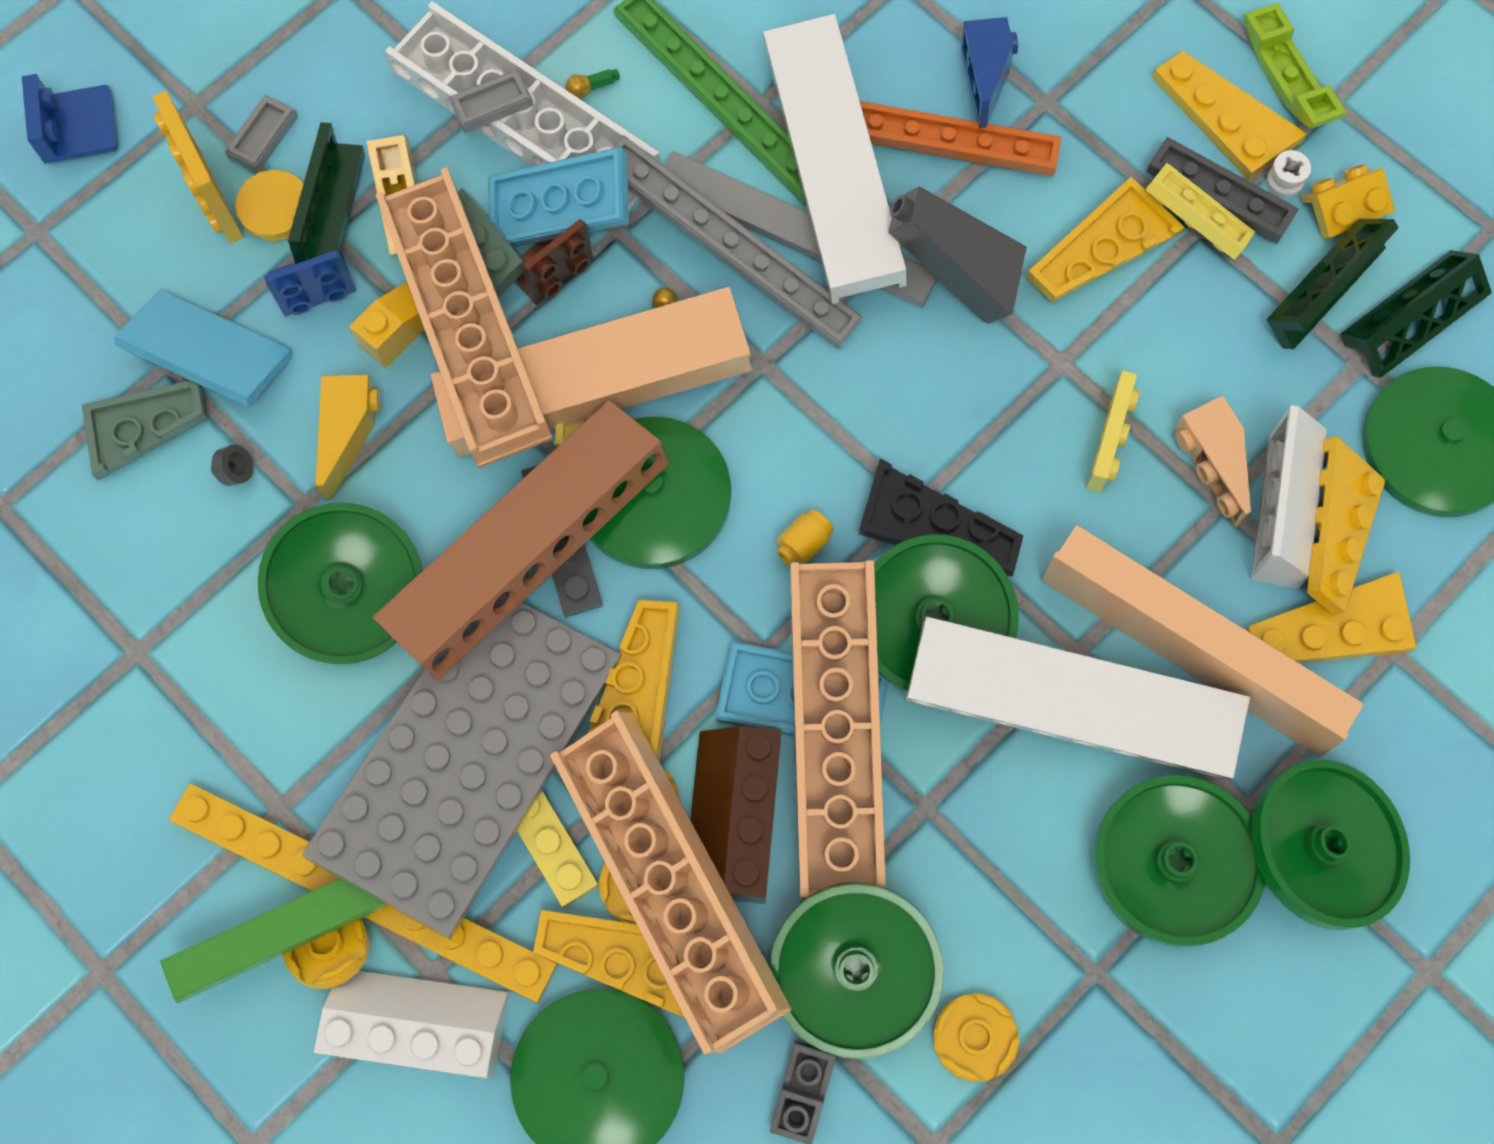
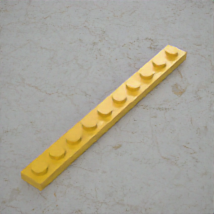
(282, 854)

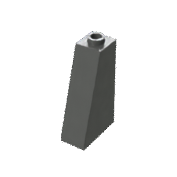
(960, 251)

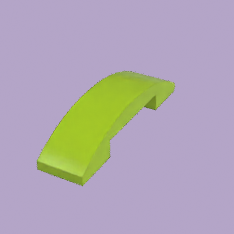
(1287, 70)

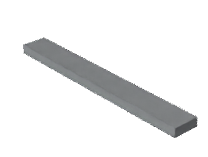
(781, 220)
(737, 246)

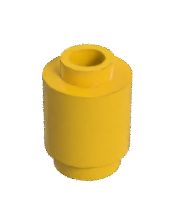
(804, 538)

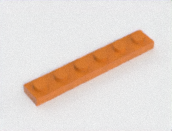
(961, 139)

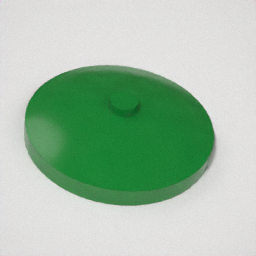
(1434, 441)
(677, 510)
(330, 577)
(937, 580)
(1330, 845)
(1178, 861)
(857, 969)
(597, 1072)

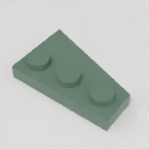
(499, 254)
(139, 422)

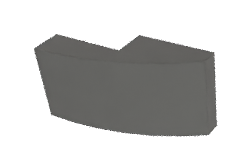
(802, 1093)

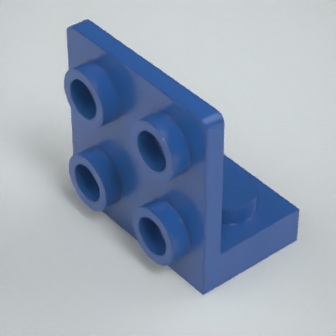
(69, 121)
(310, 283)

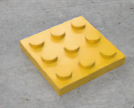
(195, 168)

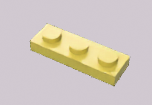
(1200, 211)
(1114, 432)
(556, 853)

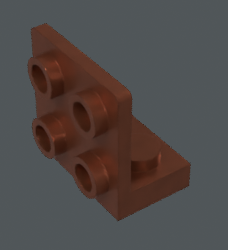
(555, 262)

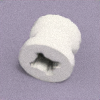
(1285, 183)

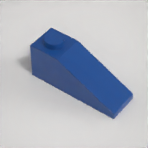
(987, 57)

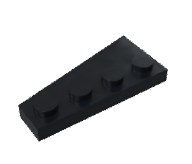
(906, 509)

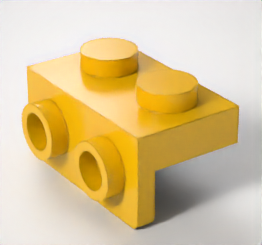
(1356, 196)

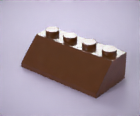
(737, 805)

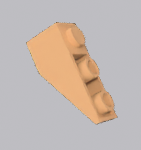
(1218, 449)

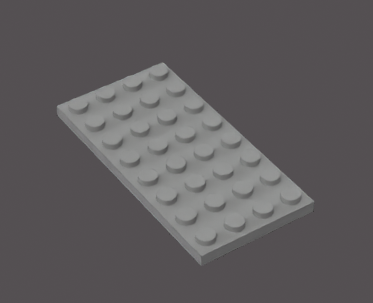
(462, 768)

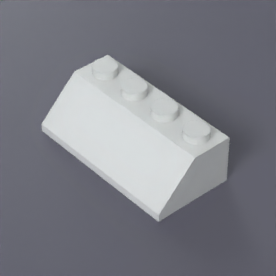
(1290, 500)
(414, 1024)

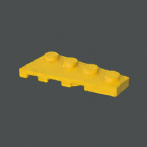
(1228, 116)
(1111, 236)
(1343, 524)
(1372, 626)
(644, 671)
(607, 953)

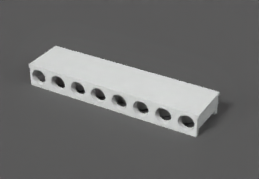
(450, 57)
(834, 157)
(1077, 698)

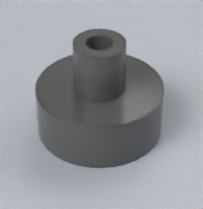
(232, 465)

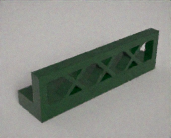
(325, 196)
(1329, 280)
(1418, 300)

